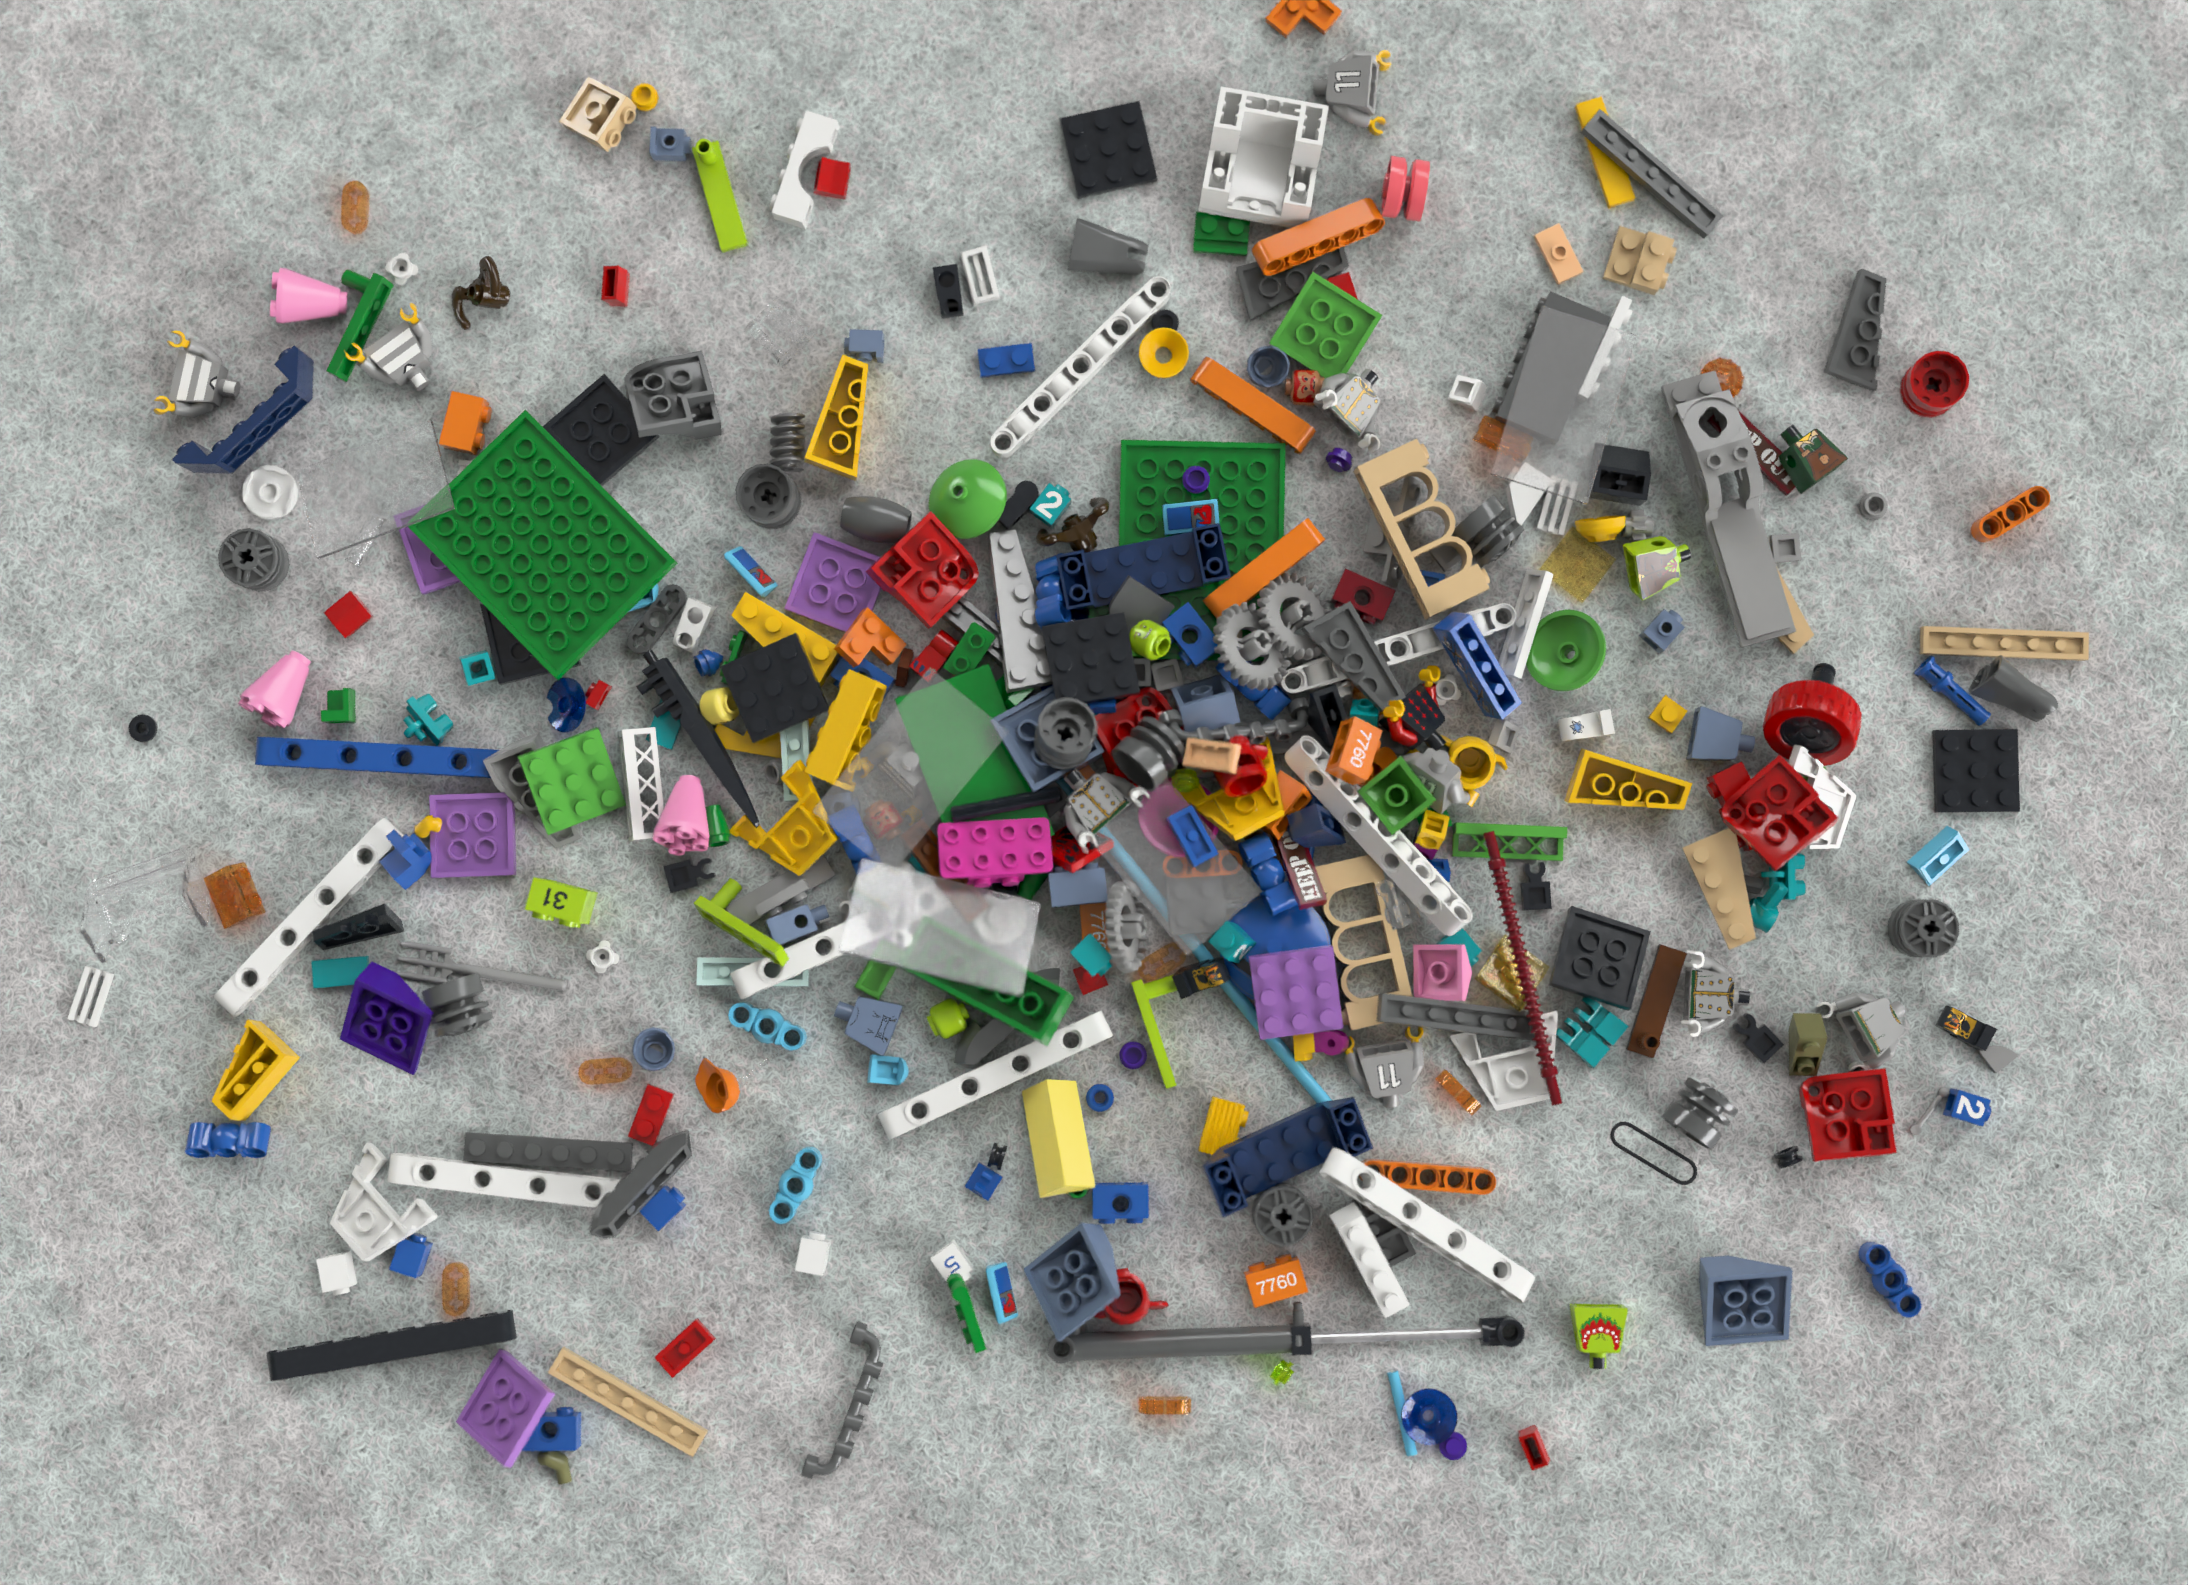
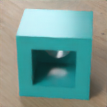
(484, 674)
(1365, 711)

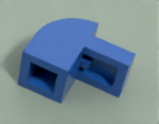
(407, 860)

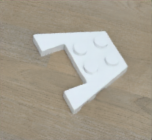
(1831, 792)
(1511, 1076)
(367, 1218)

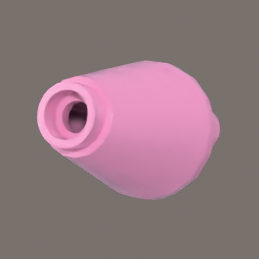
(304, 298)
(278, 690)
(684, 818)

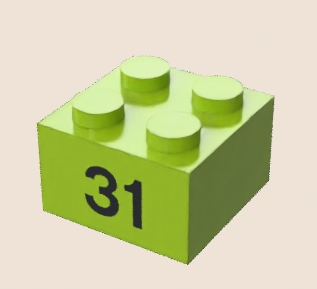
(560, 900)

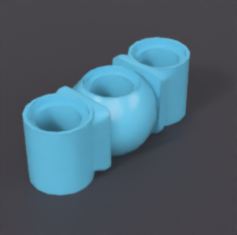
(753, 1025)
(792, 1198)

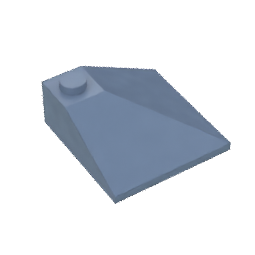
(1019, 742)
(1075, 1278)
(1744, 1299)

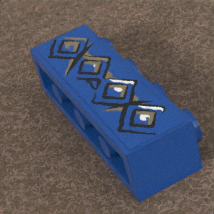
(1477, 665)

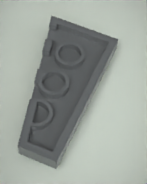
(1265, 292)
(1856, 343)
(1354, 652)

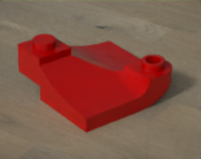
(925, 570)
(1116, 726)
(1778, 813)
(1849, 1115)

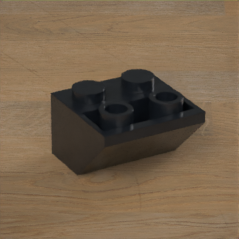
(1622, 476)

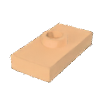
(1558, 253)
(1211, 755)

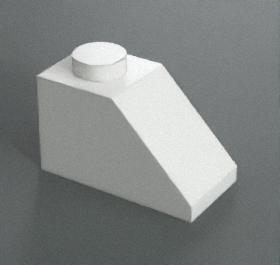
(1521, 501)

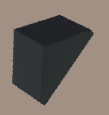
(1326, 713)

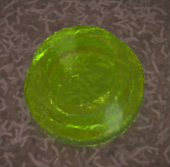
(1185, 780)
(1282, 1373)

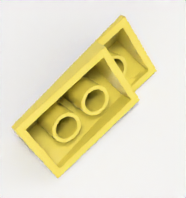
(1057, 1137)

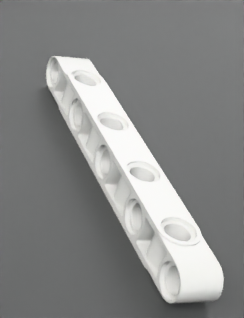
(1095, 353)
(1416, 644)
(1391, 852)
(308, 916)
(802, 956)
(993, 1075)
(504, 1180)
(1427, 1225)

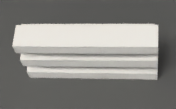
(985, 297)
(1550, 528)
(73, 1014)

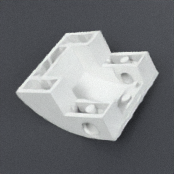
(1263, 158)

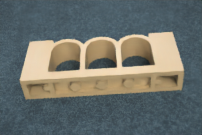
(1393, 466)
(1346, 874)

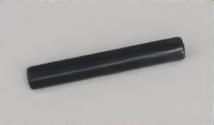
(1005, 804)

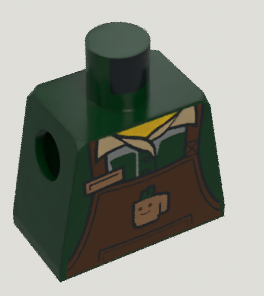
(1809, 457)

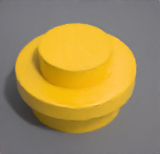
(644, 97)

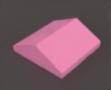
(1441, 972)

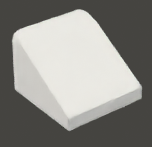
(1467, 392)

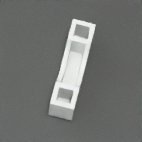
(814, 138)
(1369, 1259)

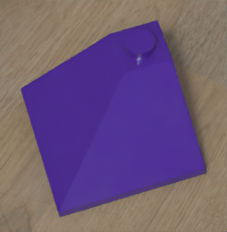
(386, 1018)

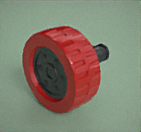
(1813, 717)

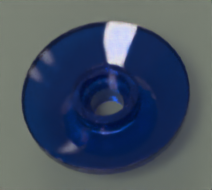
(567, 703)
(1429, 1431)

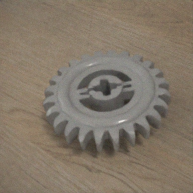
(1303, 612)
(1236, 651)
(1126, 926)

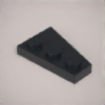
(360, 927)

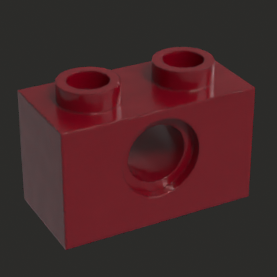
(1378, 595)

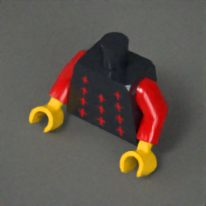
(1417, 715)

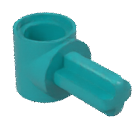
(1764, 909)

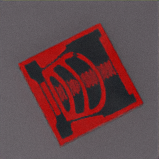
(1068, 852)

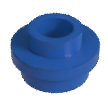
(1109, 1097)

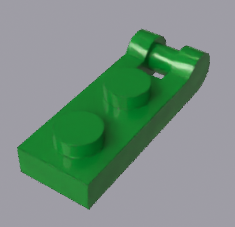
(966, 1312)

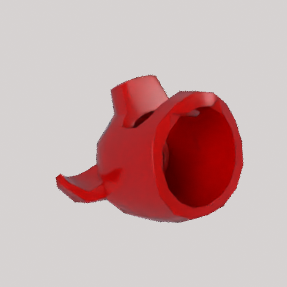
(1250, 770)
(1132, 1303)

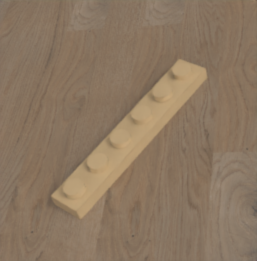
(2004, 642)
(628, 1401)

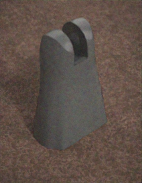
(1104, 250)
(2010, 688)

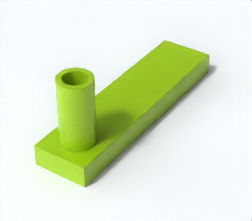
(719, 195)
(715, 912)
(1143, 994)

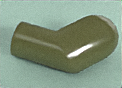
(558, 1462)

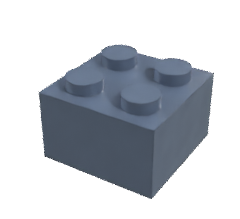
(1206, 704)
(1078, 888)

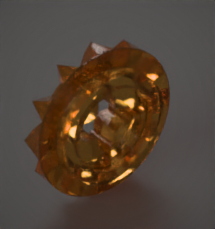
(1724, 367)

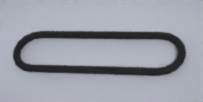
(1647, 1162)

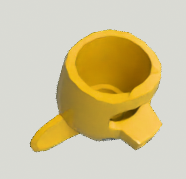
(1475, 760)

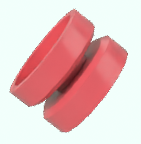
(1404, 188)

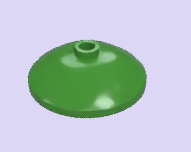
(977, 506)
(1554, 639)

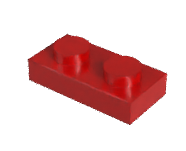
(651, 1114)
(684, 1348)

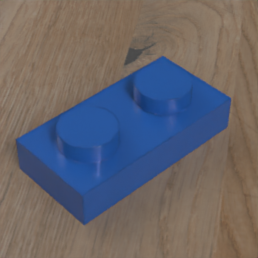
(1006, 360)
(1192, 836)

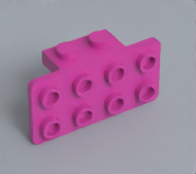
(994, 850)

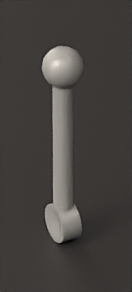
(1915, 1129)

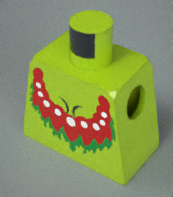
(1598, 1330)

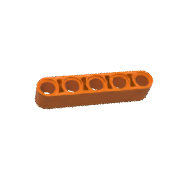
(1318, 236)
(1254, 404)
(1265, 567)
(1440, 1175)

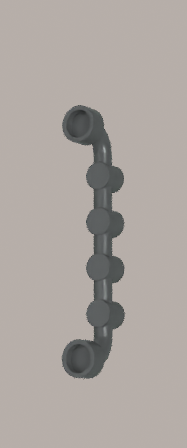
(1254, 731)
(853, 1419)

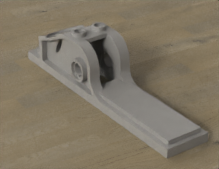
(1733, 527)

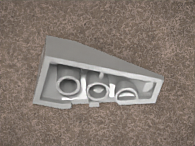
(509, 778)

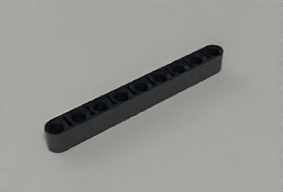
(391, 1346)

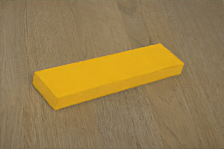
(1612, 178)

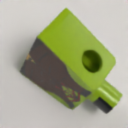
(1653, 564)

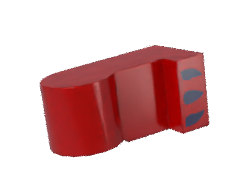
(935, 654)

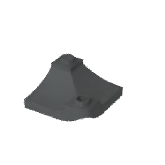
(673, 397)

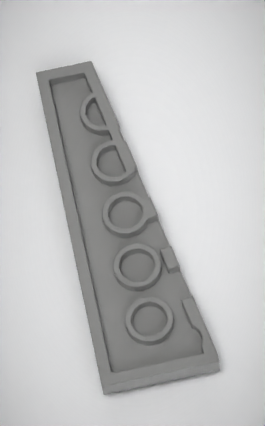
(1020, 635)

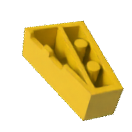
(254, 1071)

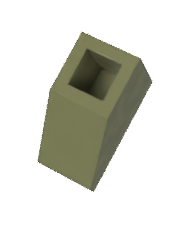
(1806, 1043)

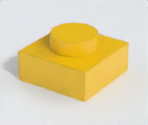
(1667, 714)

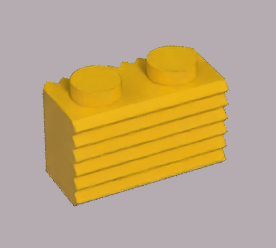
(1222, 1124)

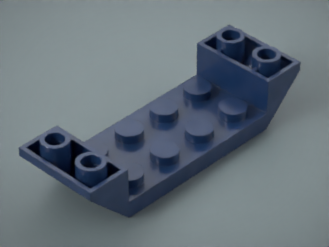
(264, 422)
(1160, 564)
(1284, 1151)

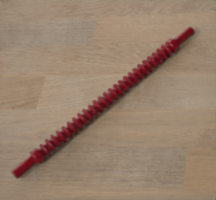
(1548, 1070)

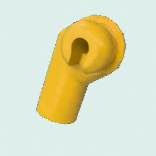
(428, 824)

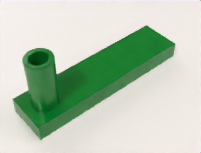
(374, 296)

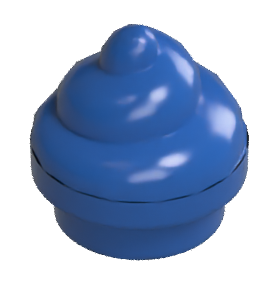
(707, 662)

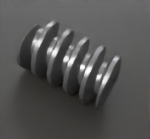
(786, 441)

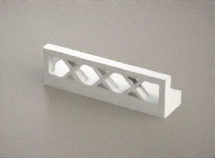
(631, 781)

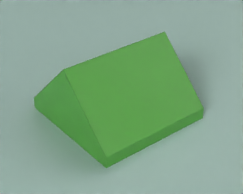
(1397, 795)

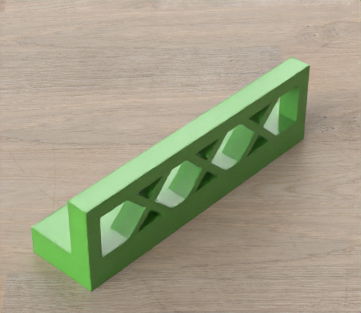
(1514, 831)

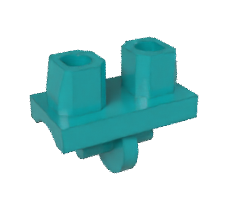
(419, 711)
(1787, 875)

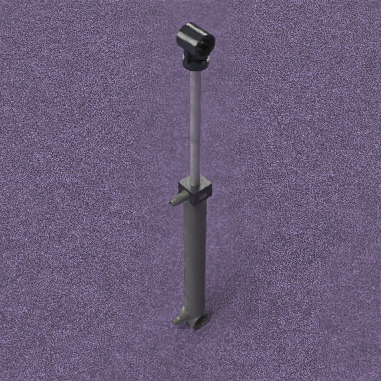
(1253, 1340)

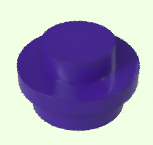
(1339, 460)
(1196, 479)
(1133, 1055)
(1454, 1446)

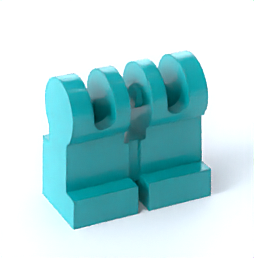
(1604, 1028)

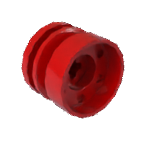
(1943, 371)

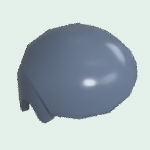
(1264, 358)
(648, 1057)

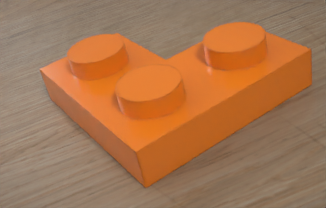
(1289, 13)
(867, 634)

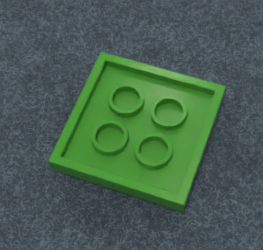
(1325, 327)
(572, 780)

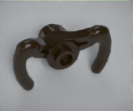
(482, 292)
(1077, 529)

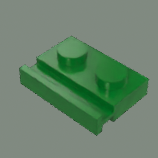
(1220, 235)

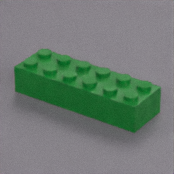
(1032, 1014)

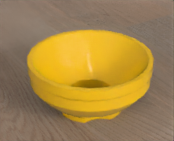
(1167, 339)
(1600, 528)

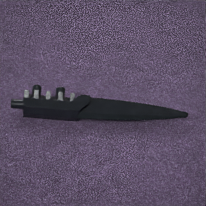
(684, 707)

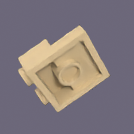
(599, 114)
(1640, 260)

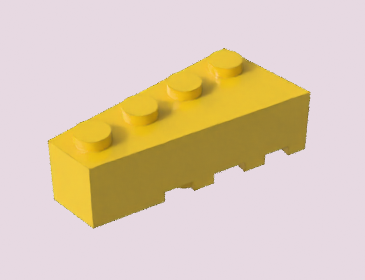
(841, 421)
(770, 625)
(846, 726)
(1615, 782)

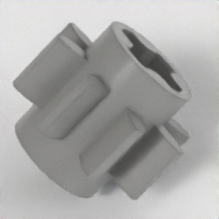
(1637, 526)

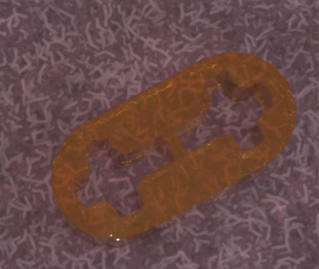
(361, 208)
(1165, 967)
(606, 1077)
(1458, 1092)
(449, 1288)
(1164, 1405)

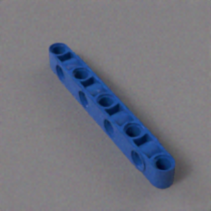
(371, 757)

